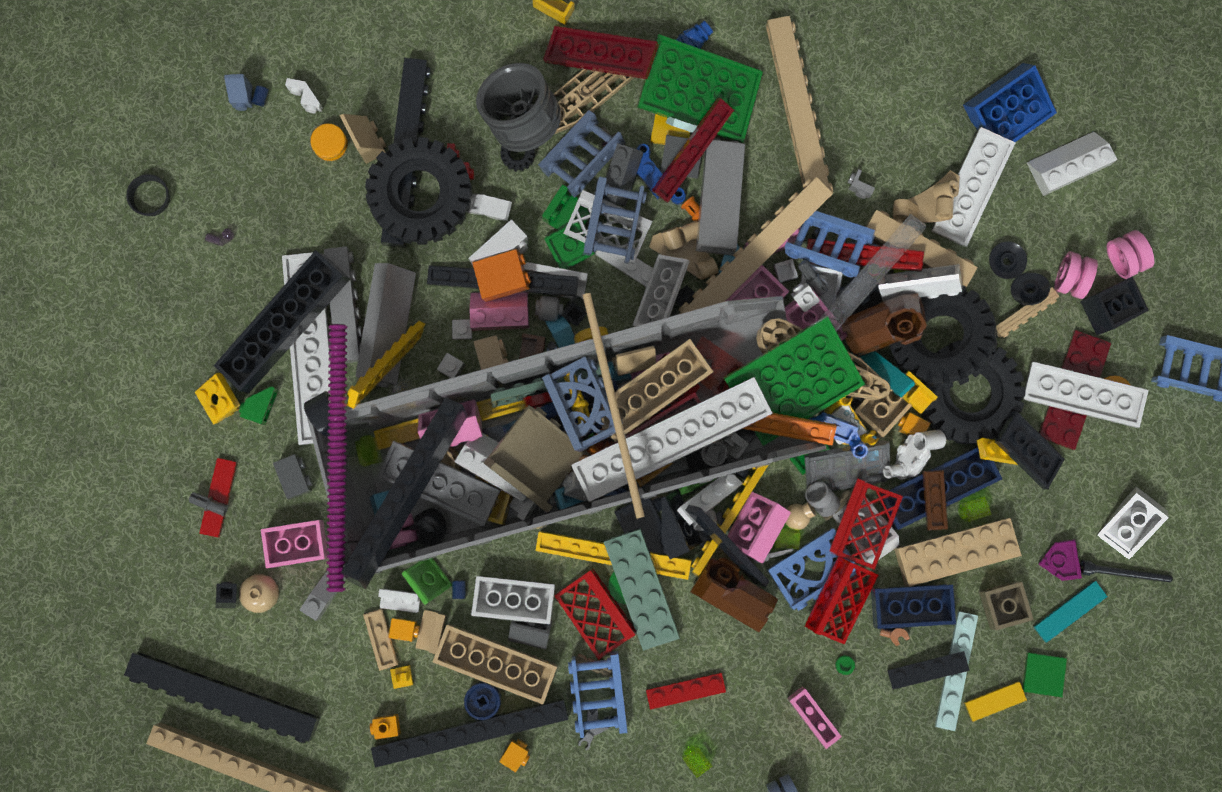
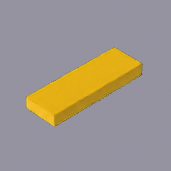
(995, 701)

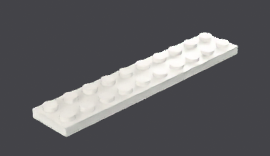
(308, 356)
(673, 438)

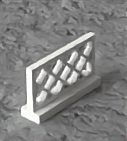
(586, 200)

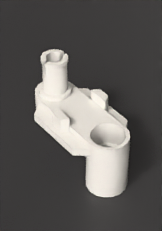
(915, 454)

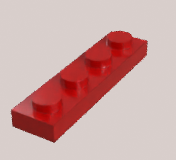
(685, 690)

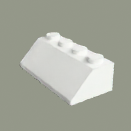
(1071, 162)
(928, 283)
(661, 289)
(472, 459)
(513, 600)

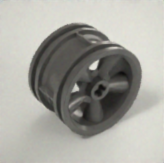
(529, 123)

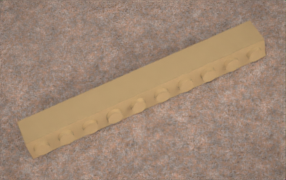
(797, 100)
(761, 246)
(229, 761)

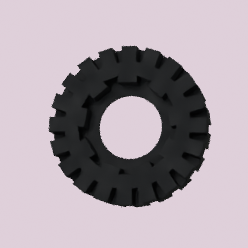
(418, 225)
(968, 357)
(987, 423)

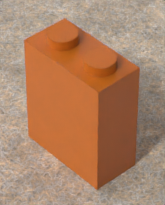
(501, 275)

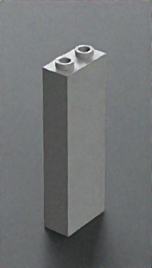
(720, 197)
(385, 317)

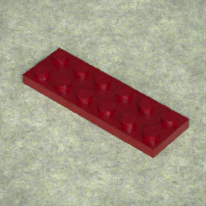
(601, 52)
(1084, 356)

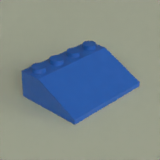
(1012, 104)

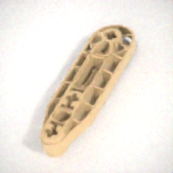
(582, 95)
(874, 388)

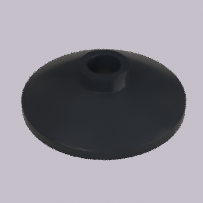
(1015, 255)
(1030, 282)

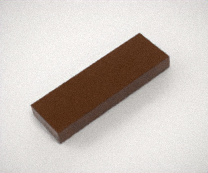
(935, 500)

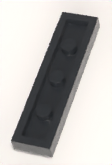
(928, 670)

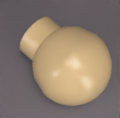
(800, 515)

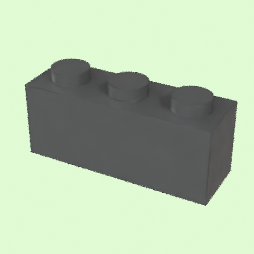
(622, 171)

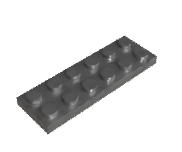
(447, 486)

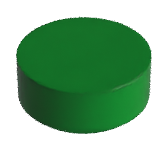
(845, 665)

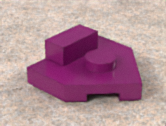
(1062, 560)

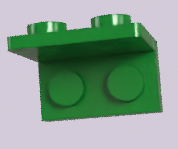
(561, 209)

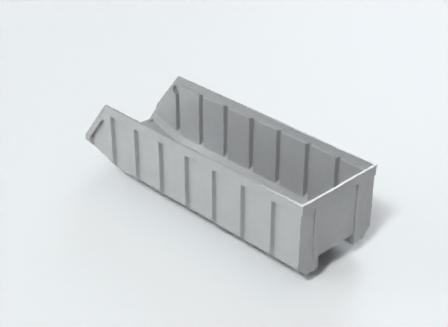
(727, 324)

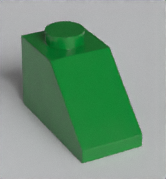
(258, 406)

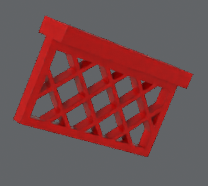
(849, 518)
(831, 596)
(609, 603)

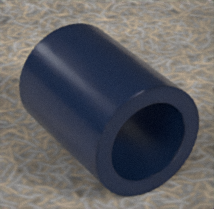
(260, 96)
(458, 589)

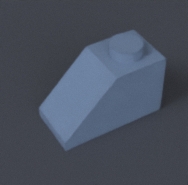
(239, 91)

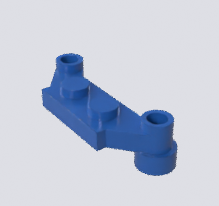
(651, 174)
(846, 433)

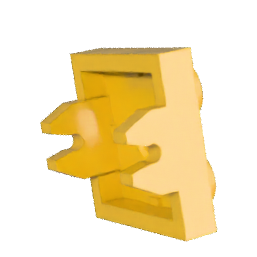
(227, 401)

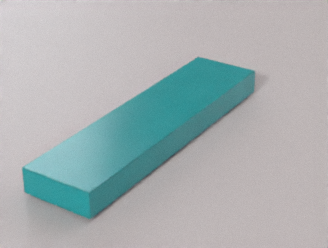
(897, 380)
(1070, 611)

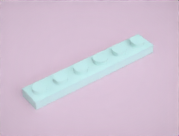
(954, 684)

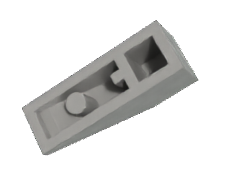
(318, 600)

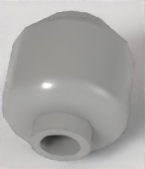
(548, 308)

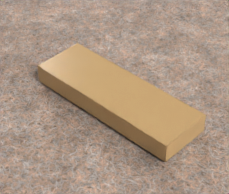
(381, 644)

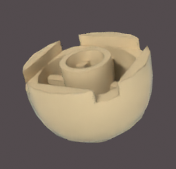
(258, 593)

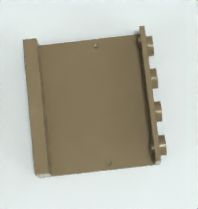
(534, 456)

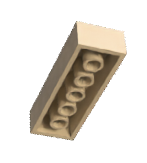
(933, 253)
(659, 386)
(957, 552)
(495, 663)

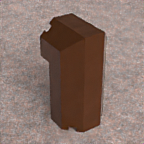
(885, 324)
(734, 595)

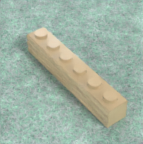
(1023, 314)

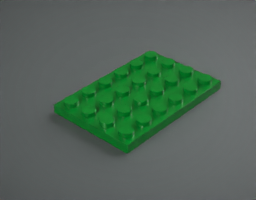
(690, 80)
(801, 373)

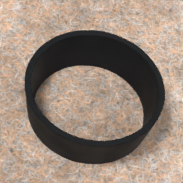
(136, 183)

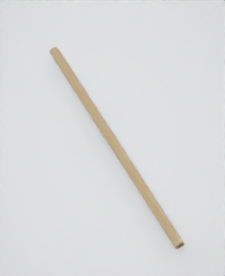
(613, 405)

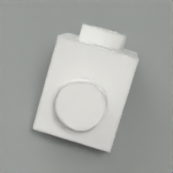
(804, 296)

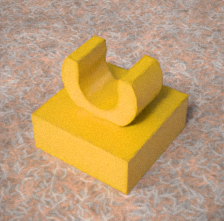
(401, 677)

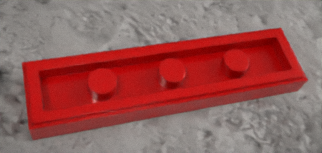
(220, 491)

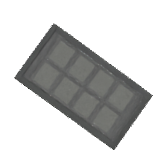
(841, 469)

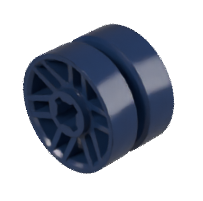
(473, 704)

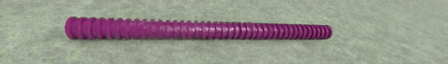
(336, 457)

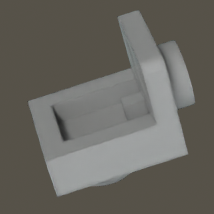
(861, 189)

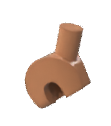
(894, 634)

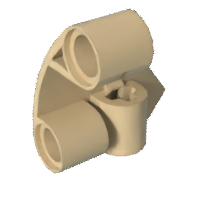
(932, 204)
(681, 243)

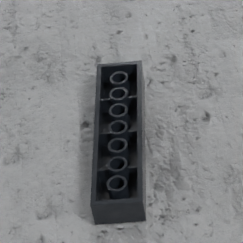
(281, 322)

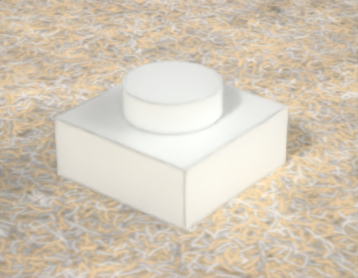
(785, 271)
(461, 329)

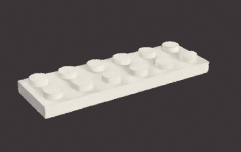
(976, 183)
(1085, 394)

